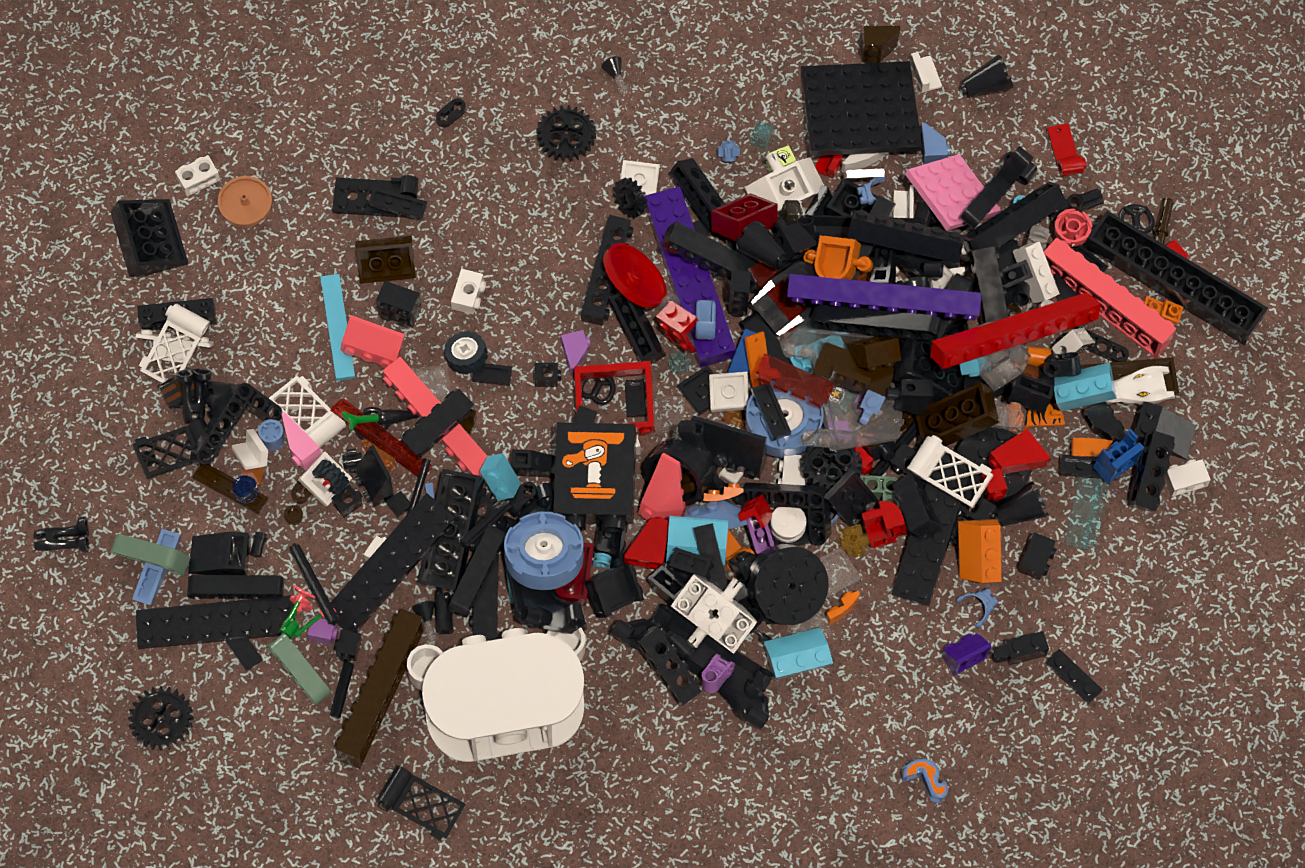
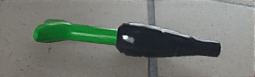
(383, 417)

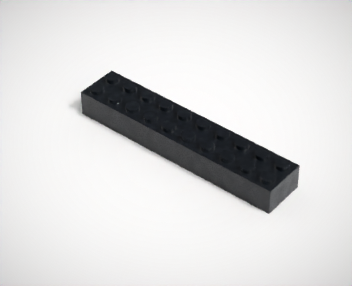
(1176, 277)

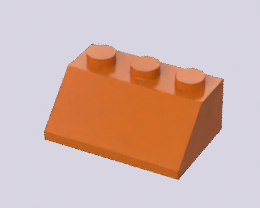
(980, 550)

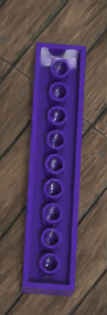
(688, 278)
(884, 295)

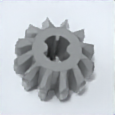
(1038, 234)

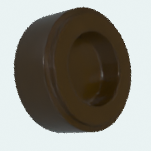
(293, 515)

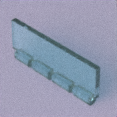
(1083, 513)

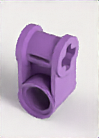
(718, 671)

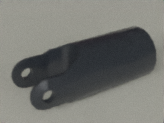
(443, 616)

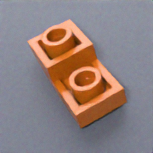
(1167, 310)
(1089, 446)
(729, 492)
(847, 602)

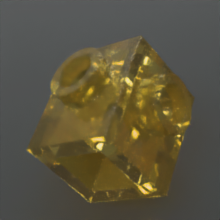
(854, 540)

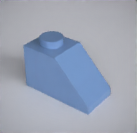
(933, 144)

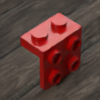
(676, 324)

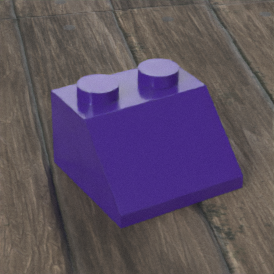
(966, 653)

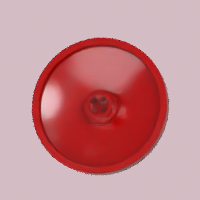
(634, 275)

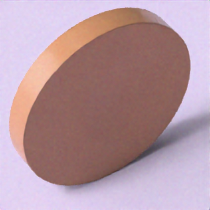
(245, 201)

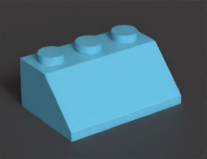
(1088, 388)
(682, 534)
(798, 653)

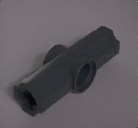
(1085, 201)

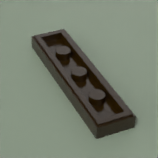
(223, 484)

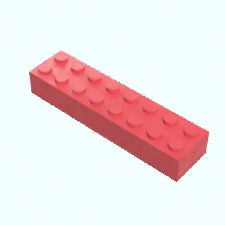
(1117, 304)

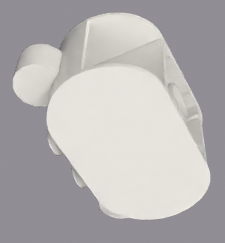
(501, 692)

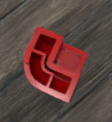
(884, 524)

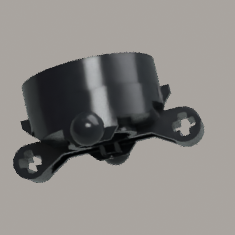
(694, 456)

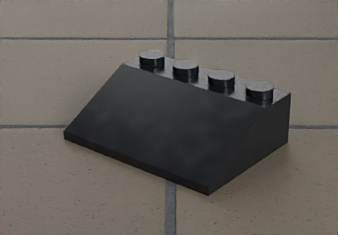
(148, 236)
(919, 365)
(743, 449)

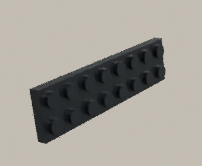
(926, 555)
(391, 563)
(211, 622)

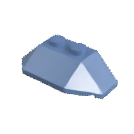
(717, 510)

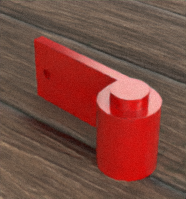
(1064, 151)

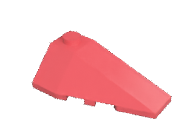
(664, 491)

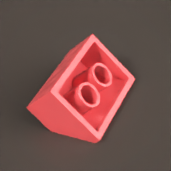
(371, 342)

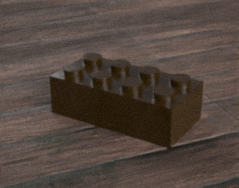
(959, 415)

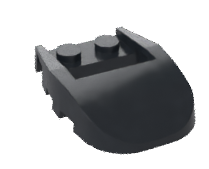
(770, 311)

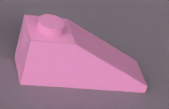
(302, 447)

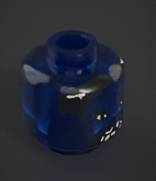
(245, 489)

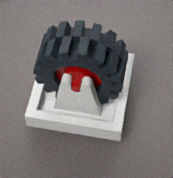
(325, 478)

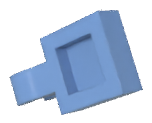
(871, 403)

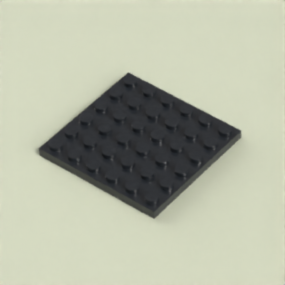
(860, 108)

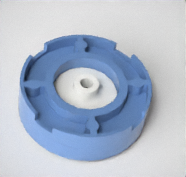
(799, 416)
(544, 551)

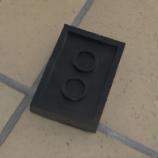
(851, 498)

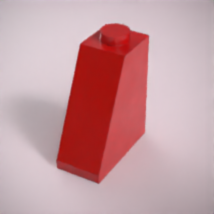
(1019, 454)
(650, 545)

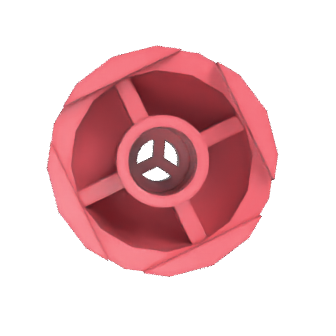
(1073, 227)

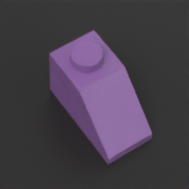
(575, 349)

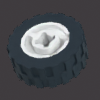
(466, 352)

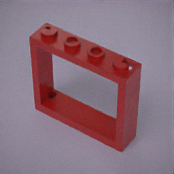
(617, 370)

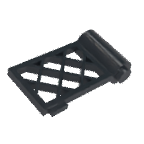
(193, 433)
(396, 790)

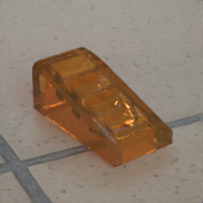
(387, 459)

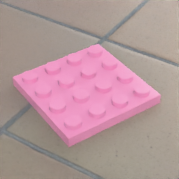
(948, 189)

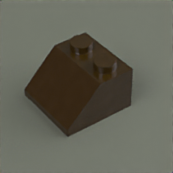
(878, 42)
(875, 352)

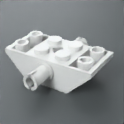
(799, 176)
(701, 598)

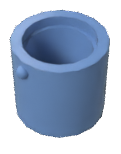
(271, 434)

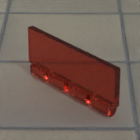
(762, 274)
(792, 377)

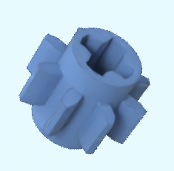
(728, 151)

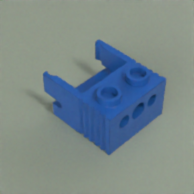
(1119, 458)

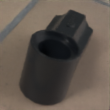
(1018, 294)

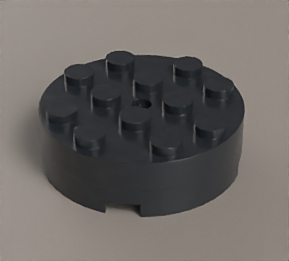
(980, 446)
(788, 584)

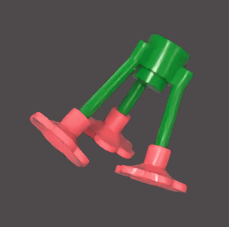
(290, 626)

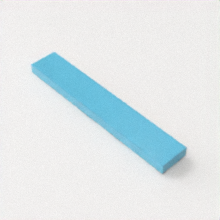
(337, 325)

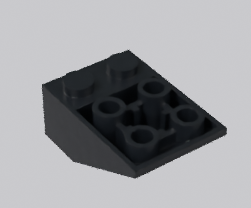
(1032, 389)
(220, 554)
(668, 583)

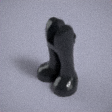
(197, 405)
(52, 534)

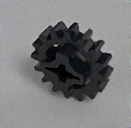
(630, 197)

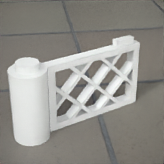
(184, 322)
(325, 427)
(930, 455)

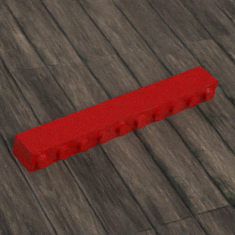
(1015, 330)

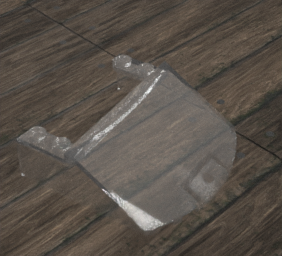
(843, 408)

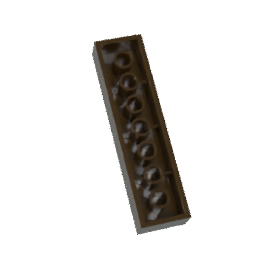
(379, 689)

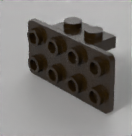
(839, 367)

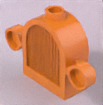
(838, 258)

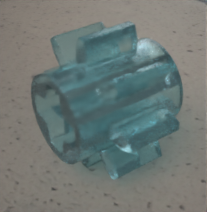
(674, 362)

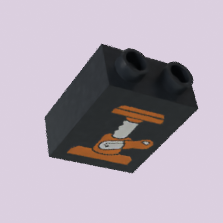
(595, 474)

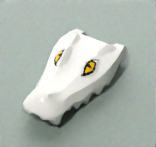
(1143, 386)

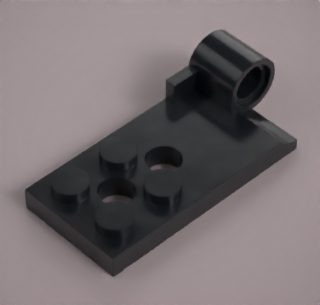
(406, 185)

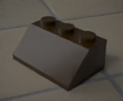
(385, 259)

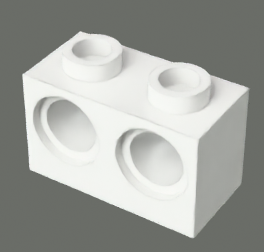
(199, 179)

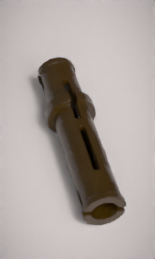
(1161, 230)

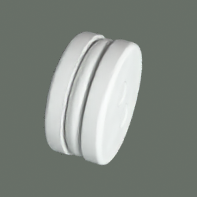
(788, 524)

